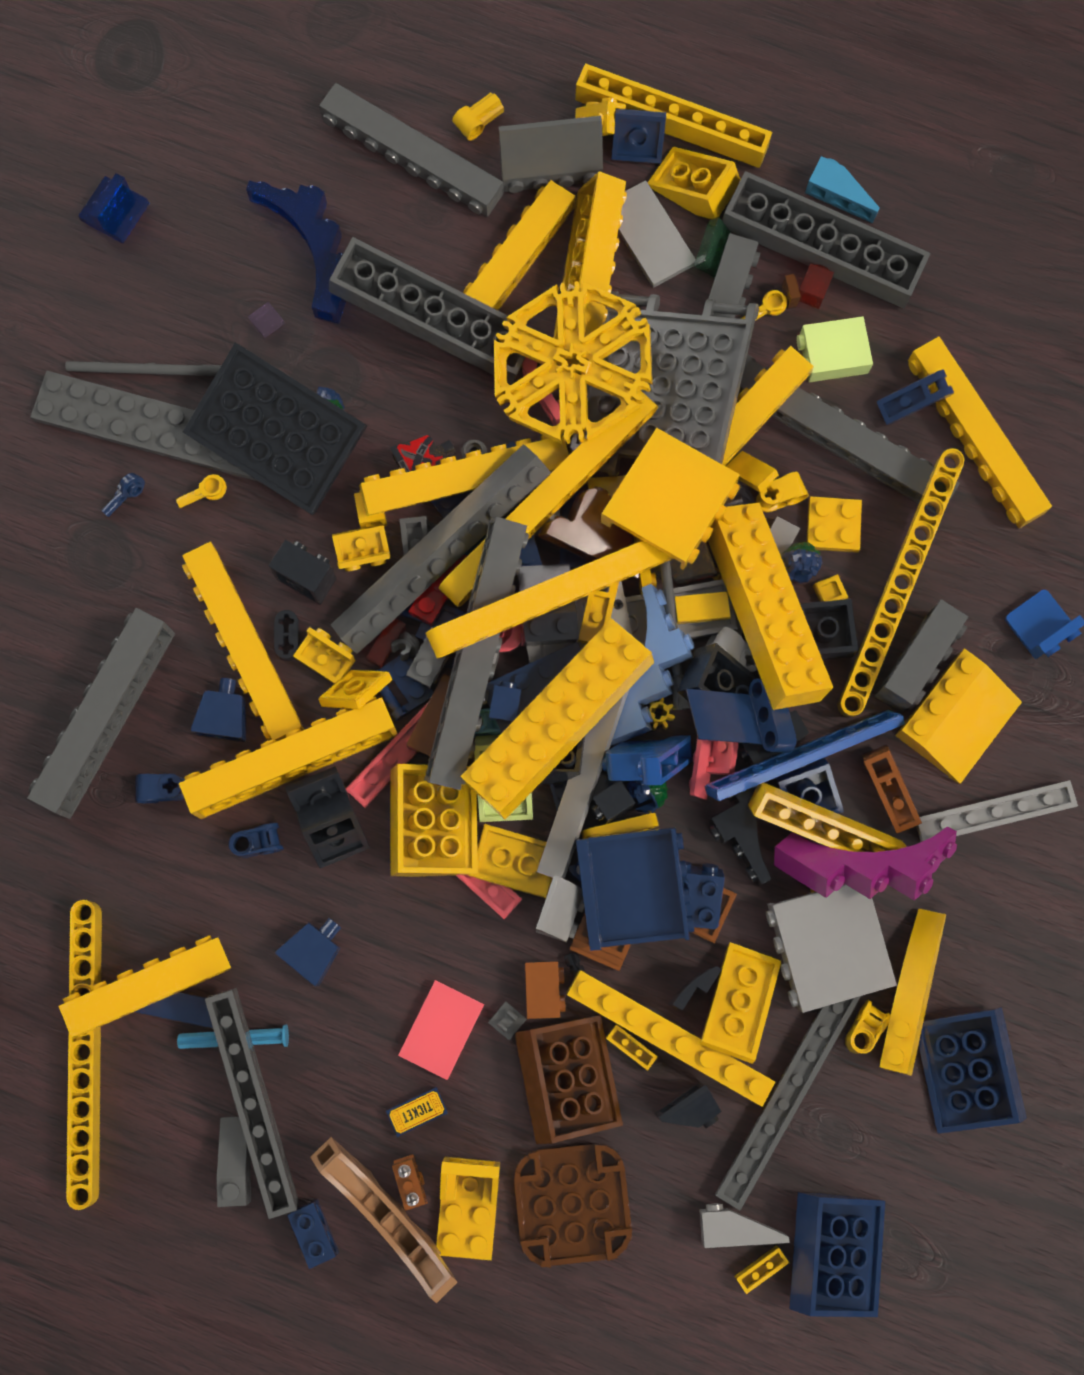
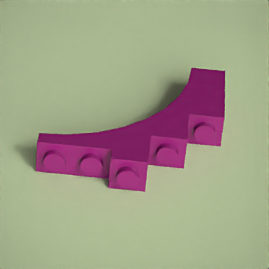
(868, 873)

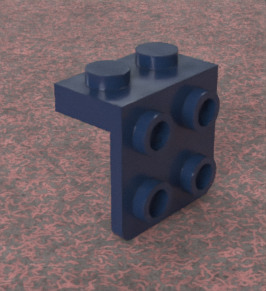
(706, 894)

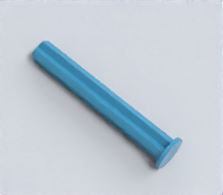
(258, 1037)

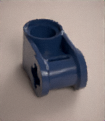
(156, 788)
(258, 841)

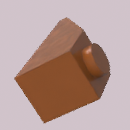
(891, 788)

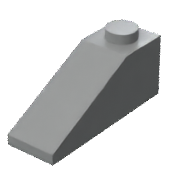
(729, 1228)

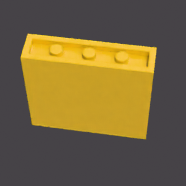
(671, 497)

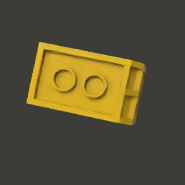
(467, 1207)

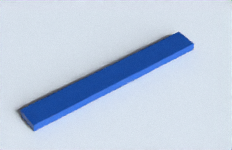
(803, 755)

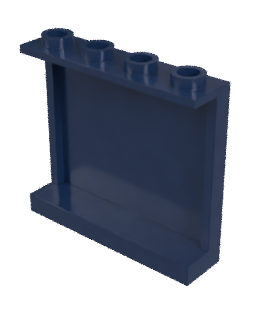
(634, 888)

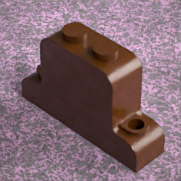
(583, 531)

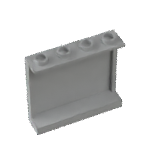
(830, 948)

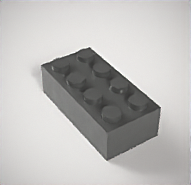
(921, 656)

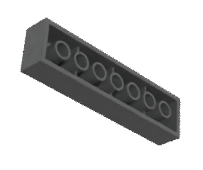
(825, 238)
(421, 306)
(101, 713)

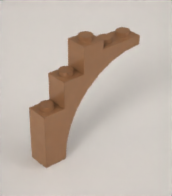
(386, 1216)

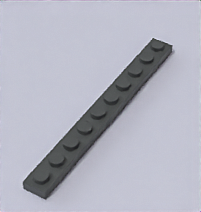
(784, 1102)

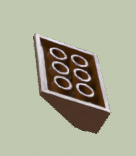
(568, 1080)

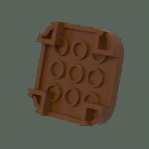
(572, 1204)

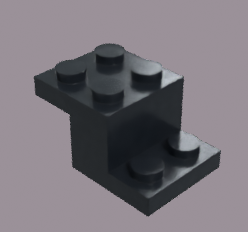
(327, 817)

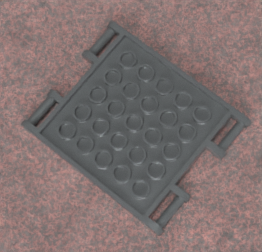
(694, 376)

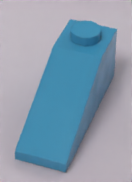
(839, 188)

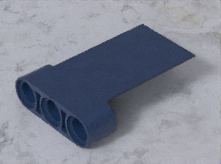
(742, 718)

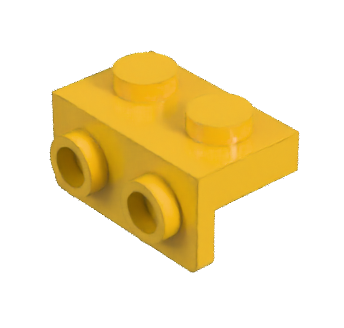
(605, 109)
(361, 547)
(325, 656)

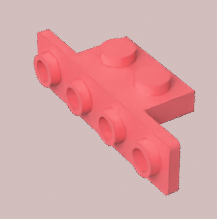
(709, 759)

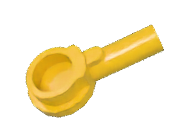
(773, 303)
(212, 487)

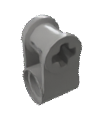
(736, 647)

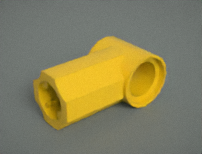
(473, 119)

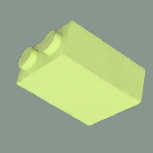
(836, 348)

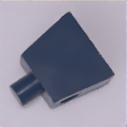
(221, 713)
(311, 951)

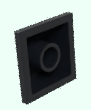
(692, 1108)

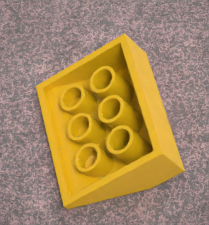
(959, 716)
(431, 825)

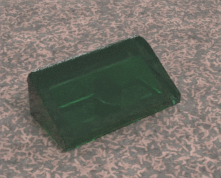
(712, 247)

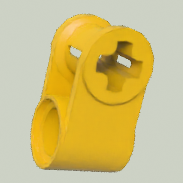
(785, 491)
(869, 1023)

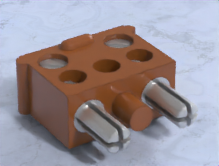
(409, 1182)

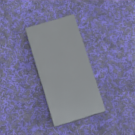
(653, 236)

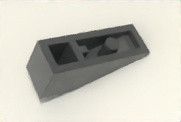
(233, 1165)

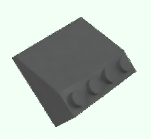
(550, 150)

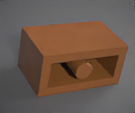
(543, 990)

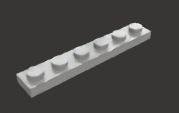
(1000, 811)

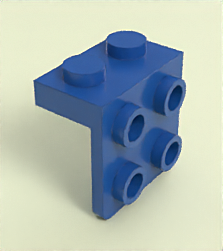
(1043, 624)

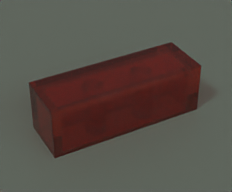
(382, 648)

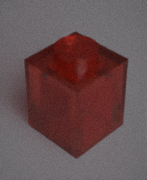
(815, 285)

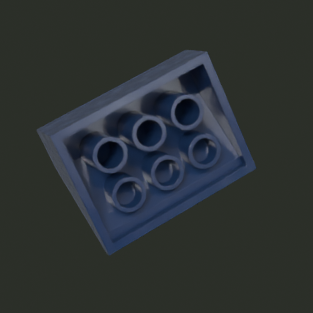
(971, 1071)
(837, 1256)

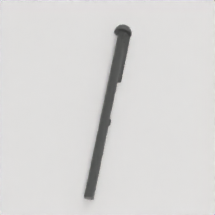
(141, 368)

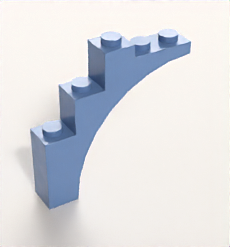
(667, 650)

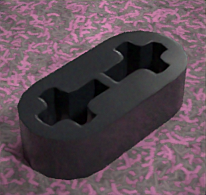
(280, 635)

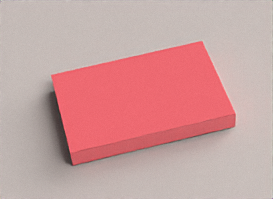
(441, 1030)

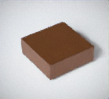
(791, 291)

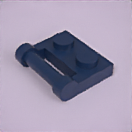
(414, 692)

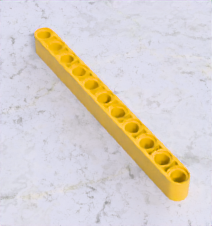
(554, 492)
(910, 573)
(543, 598)
(77, 1065)

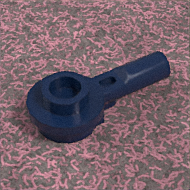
(129, 486)

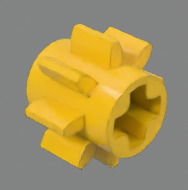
(664, 711)

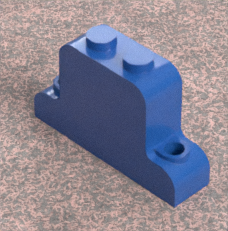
(648, 759)

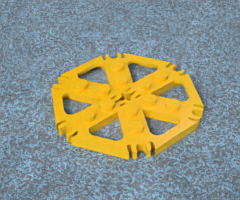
(572, 343)

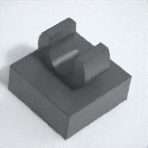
(507, 1020)

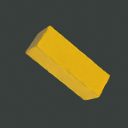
(631, 1047)
(761, 1269)

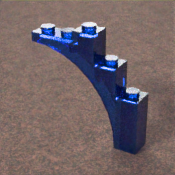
(305, 214)

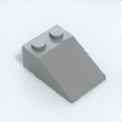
(560, 910)

